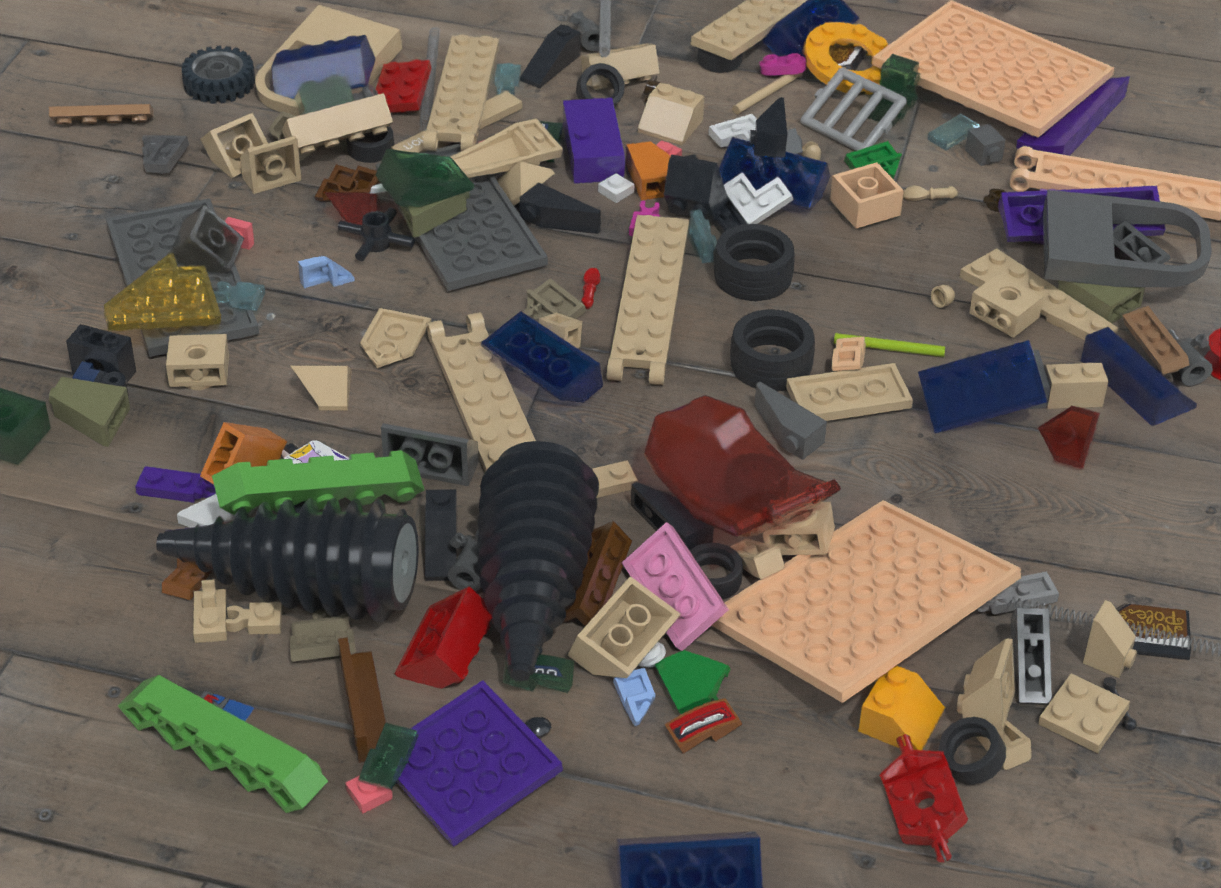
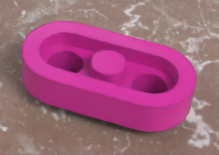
(783, 65)

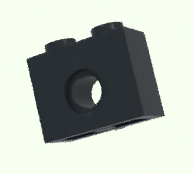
(103, 348)

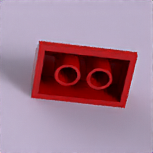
(446, 640)

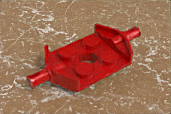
(918, 777)

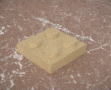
(1084, 713)

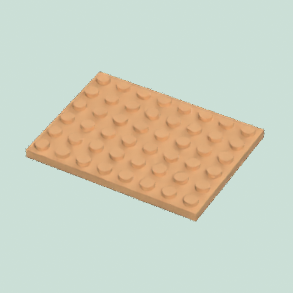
(997, 67)
(867, 602)

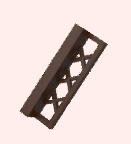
(601, 572)
(362, 698)

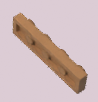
(90, 114)
(1156, 340)

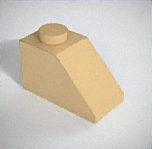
(1110, 642)

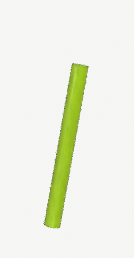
(898, 346)

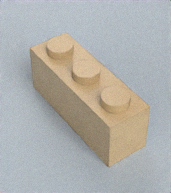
(631, 62)

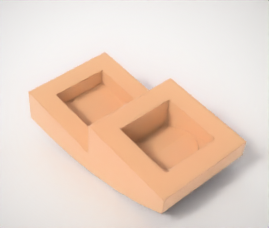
(848, 354)

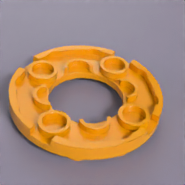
(826, 35)

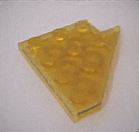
(164, 299)

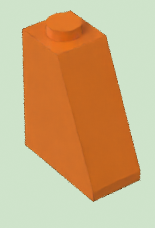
(647, 168)
(242, 444)

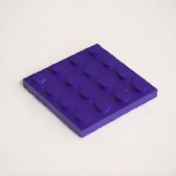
(474, 763)

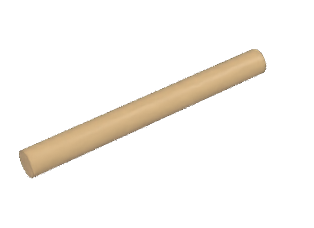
(764, 92)

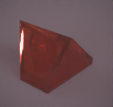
(354, 205)
(1071, 435)

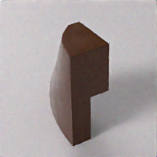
(347, 180)

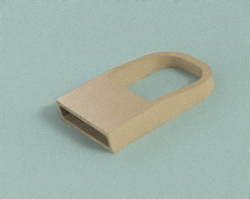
(326, 25)

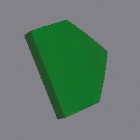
(880, 153)
(692, 678)

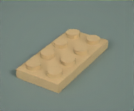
(851, 392)

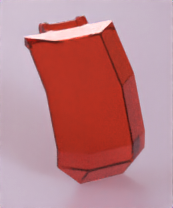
(728, 469)

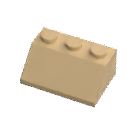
(623, 631)

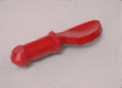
(591, 279)

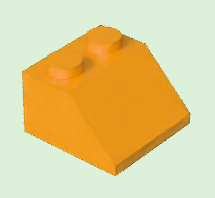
(900, 706)

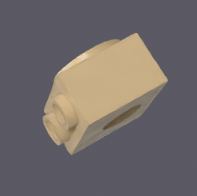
(1006, 305)
(197, 361)
(804, 534)

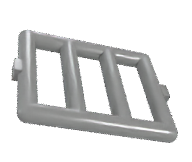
(859, 83)

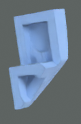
(321, 270)
(635, 694)

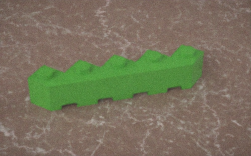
(319, 479)
(225, 742)

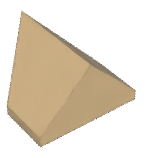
(521, 179)
(327, 385)

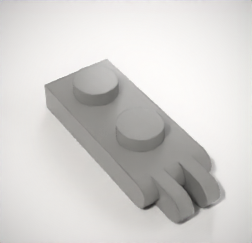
(1030, 587)

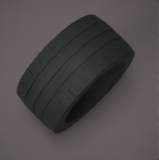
(749, 281)
(776, 329)

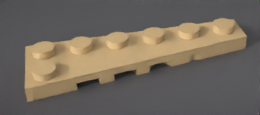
(1056, 305)

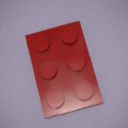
(404, 84)

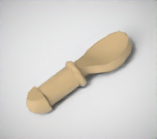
(917, 193)

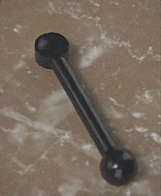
(1109, 684)

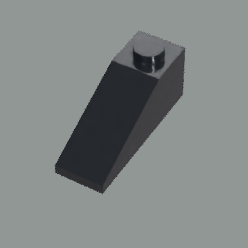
(553, 56)
(770, 131)
(556, 210)
(661, 507)
(439, 528)

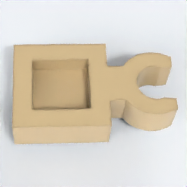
(259, 618)

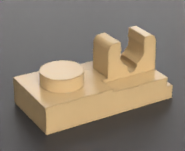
(210, 613)

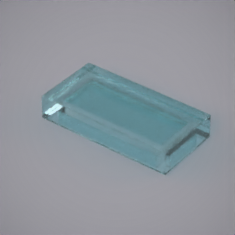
(952, 132)

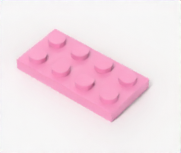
(674, 576)

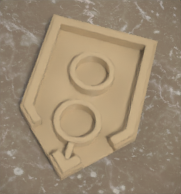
(393, 336)

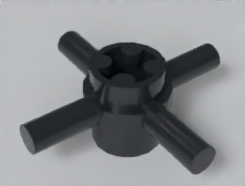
(376, 233)

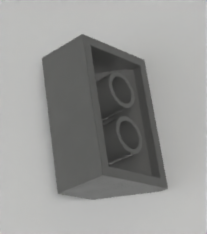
(436, 454)

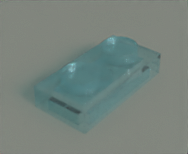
(701, 235)

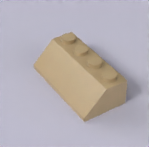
(339, 123)

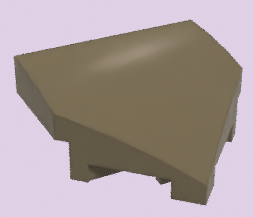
(551, 299)
(319, 636)

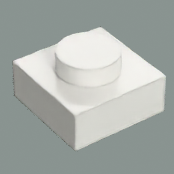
(616, 188)

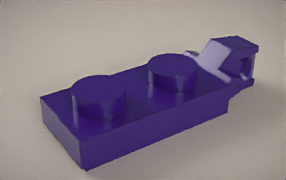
(173, 485)

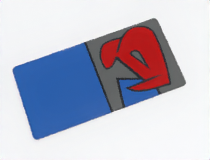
(233, 707)

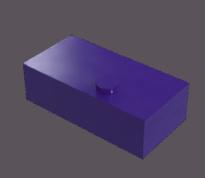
(593, 139)

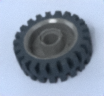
(218, 74)

